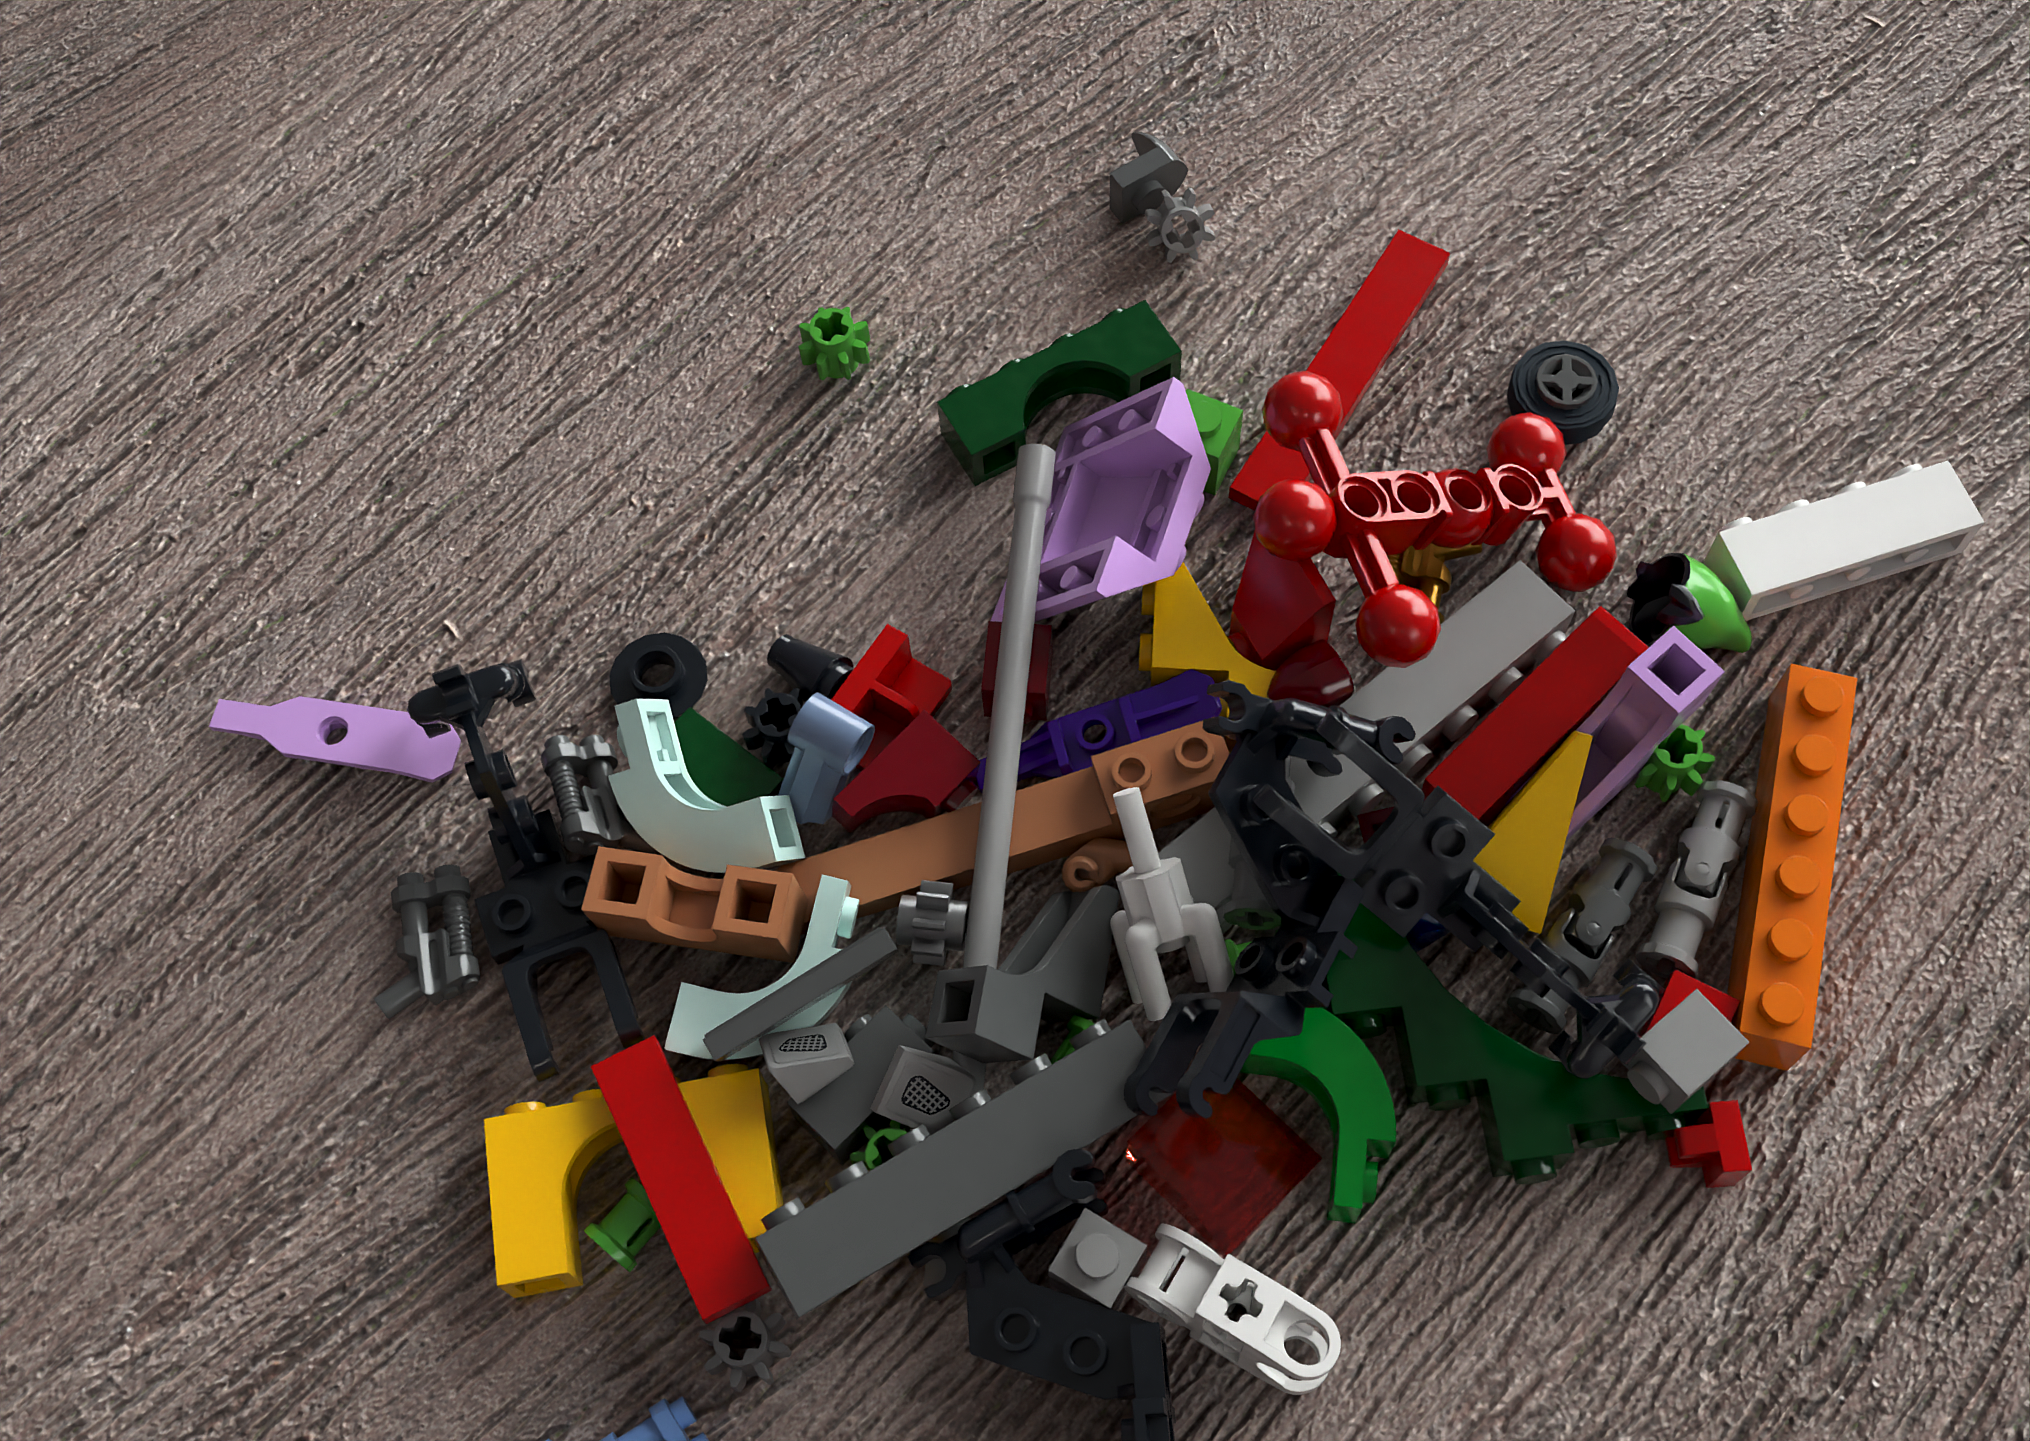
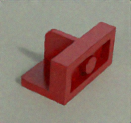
(891, 689)

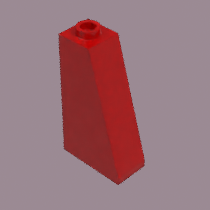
(1537, 717)

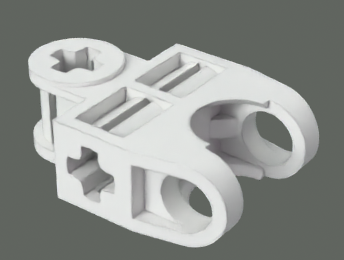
(1211, 1287)

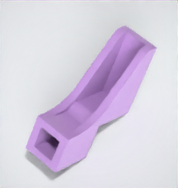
(1637, 715)

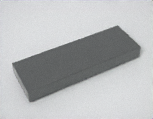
(800, 994)

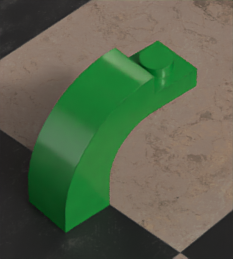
(1352, 1093)

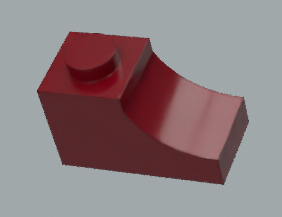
(916, 773)

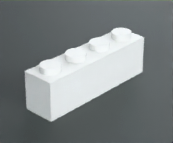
(1844, 539)

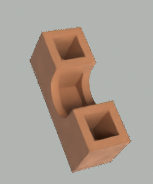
(651, 901)

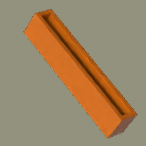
(1790, 865)

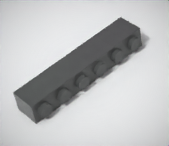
(953, 1172)

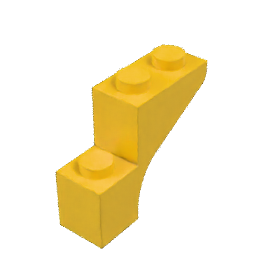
(1191, 638)

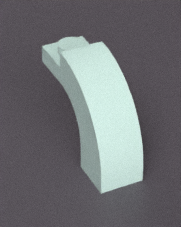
(682, 820)
(704, 1009)

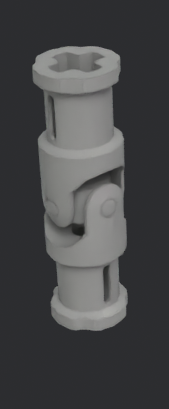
(1705, 857)

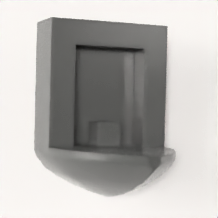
(1140, 181)

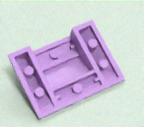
(1120, 500)

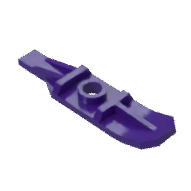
(1060, 743)

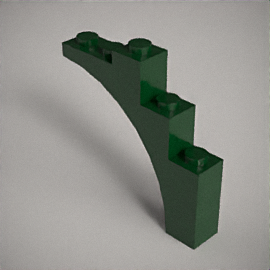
(1450, 1054)

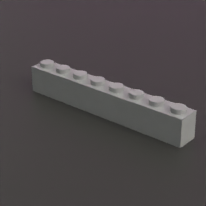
(1474, 660)

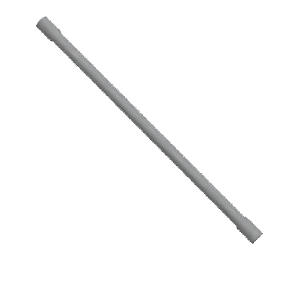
(1031, 502)

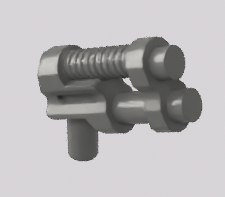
(592, 815)
(440, 960)

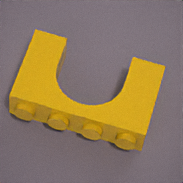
(545, 1152)

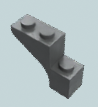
(1047, 976)

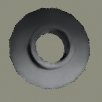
(637, 657)

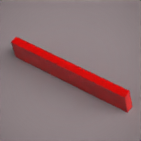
(1354, 351)

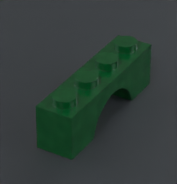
(1110, 359)

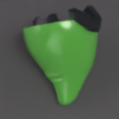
(1686, 596)

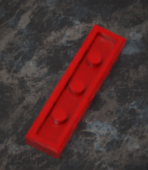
(681, 1180)

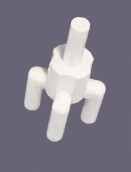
(1161, 917)

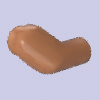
(1096, 864)

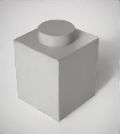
(1684, 1052)
(1097, 1261)

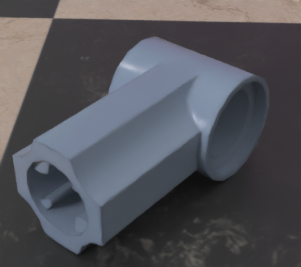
(826, 749)

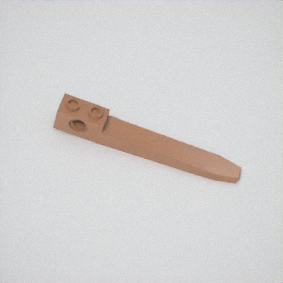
(1047, 824)

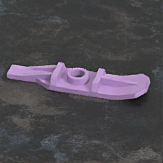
(373, 741)

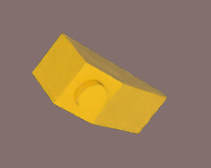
(1534, 831)

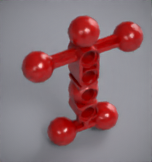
(1390, 510)

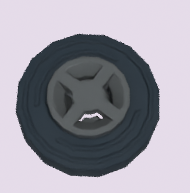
(1582, 378)

